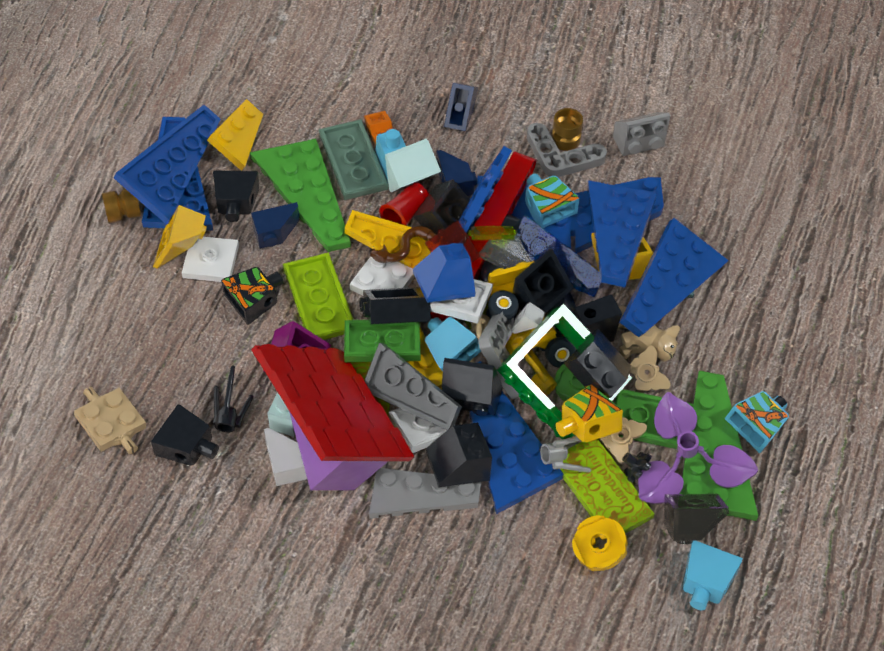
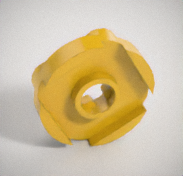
(613, 551)

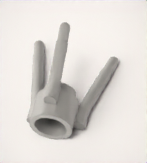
(556, 452)

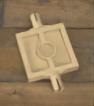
(110, 419)

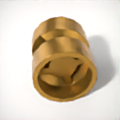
(567, 129)
(120, 205)

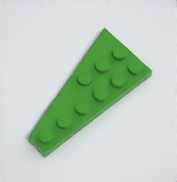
(302, 178)
(712, 406)

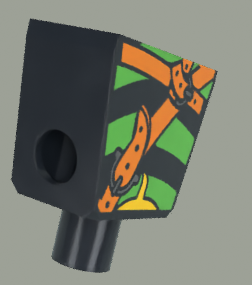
(251, 292)

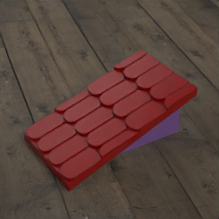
(333, 414)

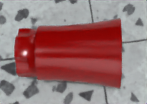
(404, 205)

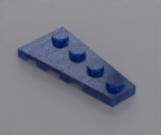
(579, 271)

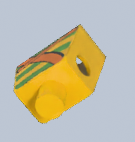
(589, 416)

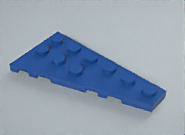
(484, 190)
(618, 227)

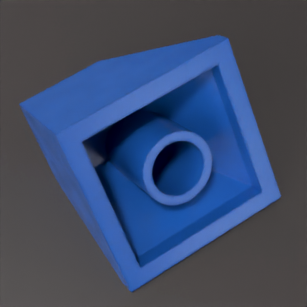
(446, 274)

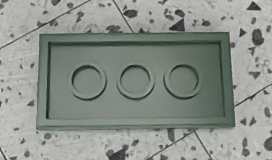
(353, 159)

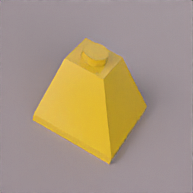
(179, 234)

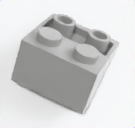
(641, 133)

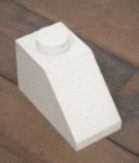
(284, 458)

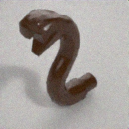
(384, 256)

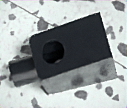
(235, 192)
(601, 315)
(184, 438)

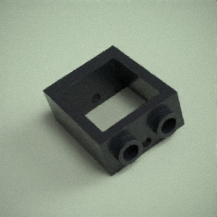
(394, 305)

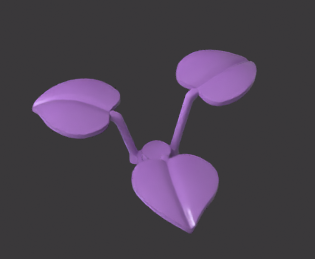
(678, 418)

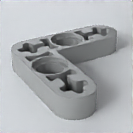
(594, 153)
(493, 343)

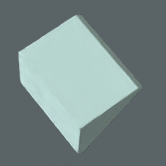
(410, 165)

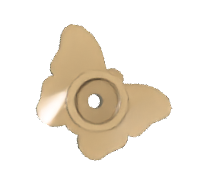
(655, 379)
(619, 445)

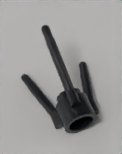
(227, 418)

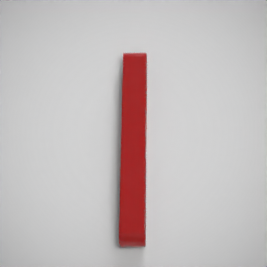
(501, 203)

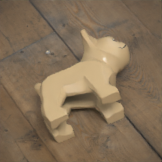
(662, 340)

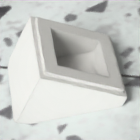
(528, 318)

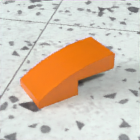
(377, 124)

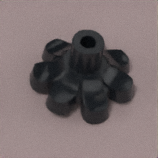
(636, 465)

